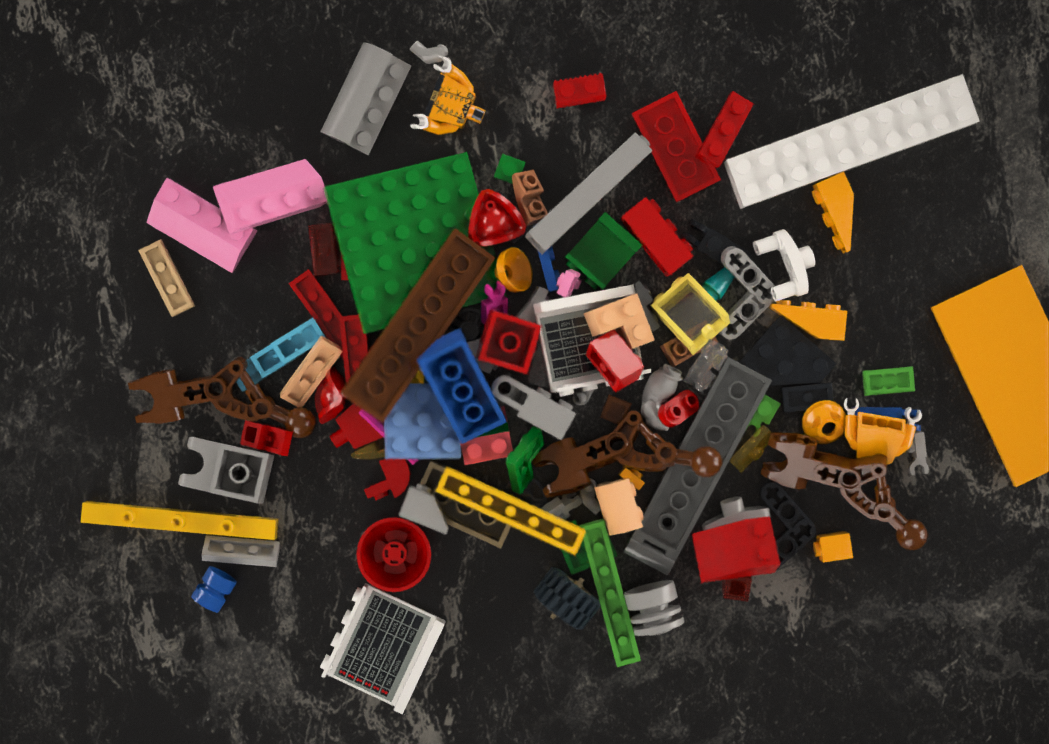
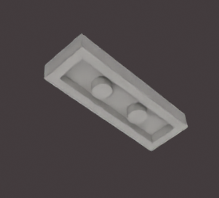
(241, 551)

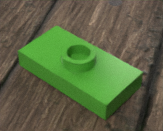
(888, 381)

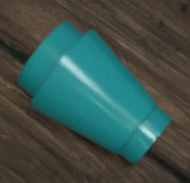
(718, 283)

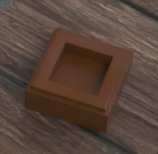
(615, 409)

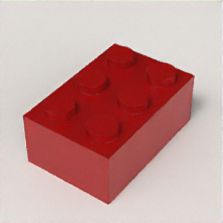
(657, 236)

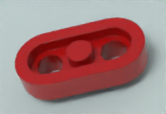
(678, 408)

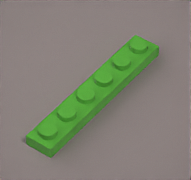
(610, 593)

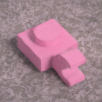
(568, 282)

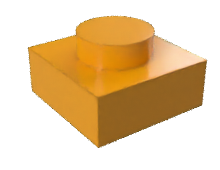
(633, 475)

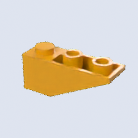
(837, 202)
(818, 322)

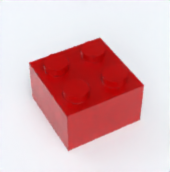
(508, 341)

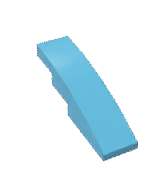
(282, 352)

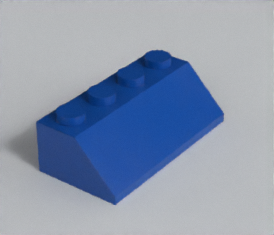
(461, 387)

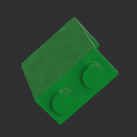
(602, 252)

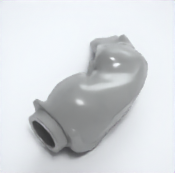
(658, 389)

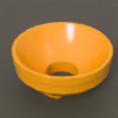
(517, 268)
(820, 414)

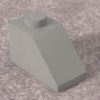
(424, 508)

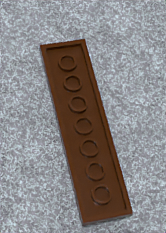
(417, 325)

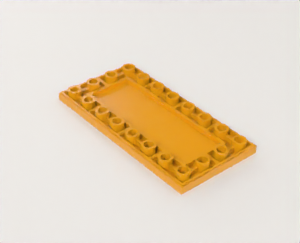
(1003, 355)

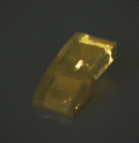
(369, 452)

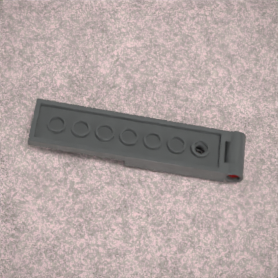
(681, 491)

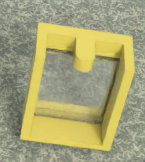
(690, 313)

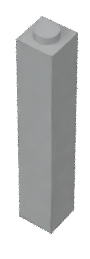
(589, 192)

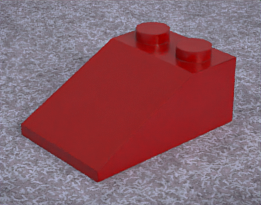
(736, 550)

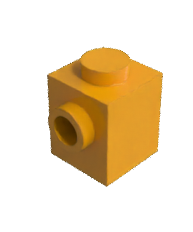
(833, 546)

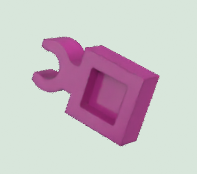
(496, 301)

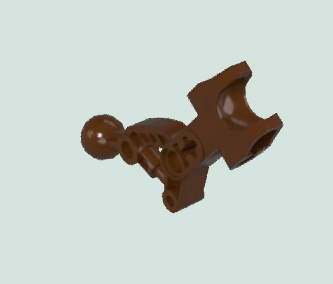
(172, 395)
(577, 462)
(807, 464)

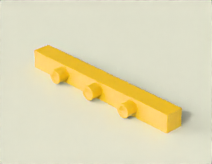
(179, 520)

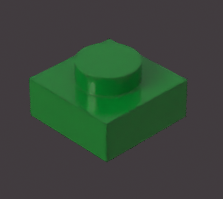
(507, 167)

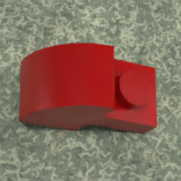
(266, 437)

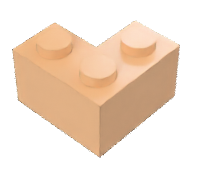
(625, 317)

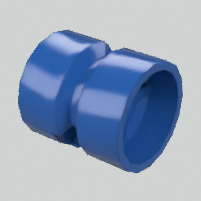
(212, 591)

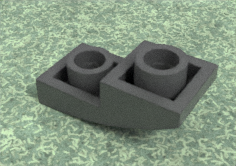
(645, 298)

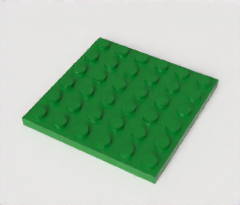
(396, 225)

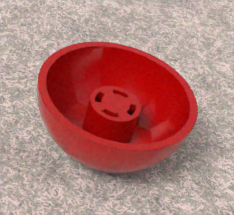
(383, 563)

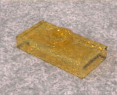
(751, 450)

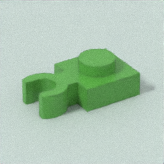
(764, 412)

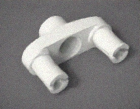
(795, 261)

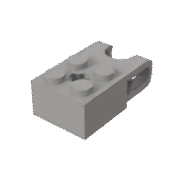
(536, 406)
(222, 467)

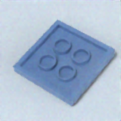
(420, 428)

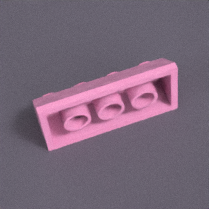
(270, 195)
(198, 225)

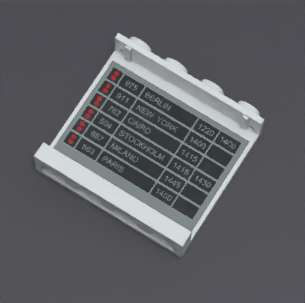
(567, 339)
(383, 646)

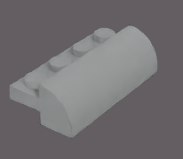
(366, 98)

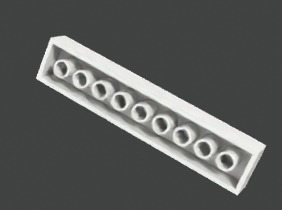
(851, 141)

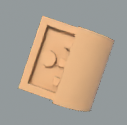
(619, 506)

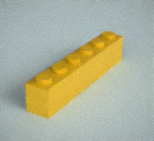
(511, 510)

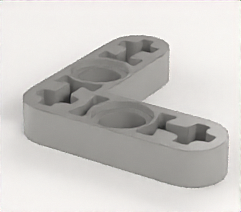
(753, 296)

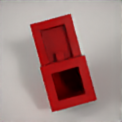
(397, 479)

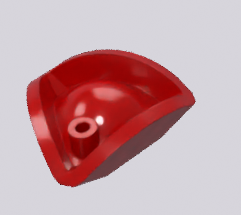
(494, 220)
(328, 397)

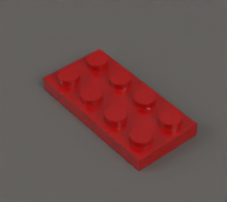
(675, 146)

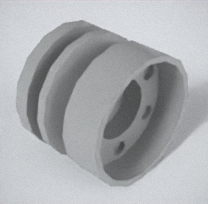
(655, 613)

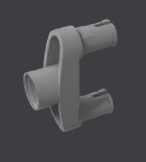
(734, 511)

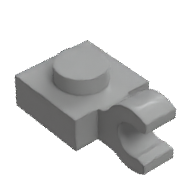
(918, 452)
(562, 507)

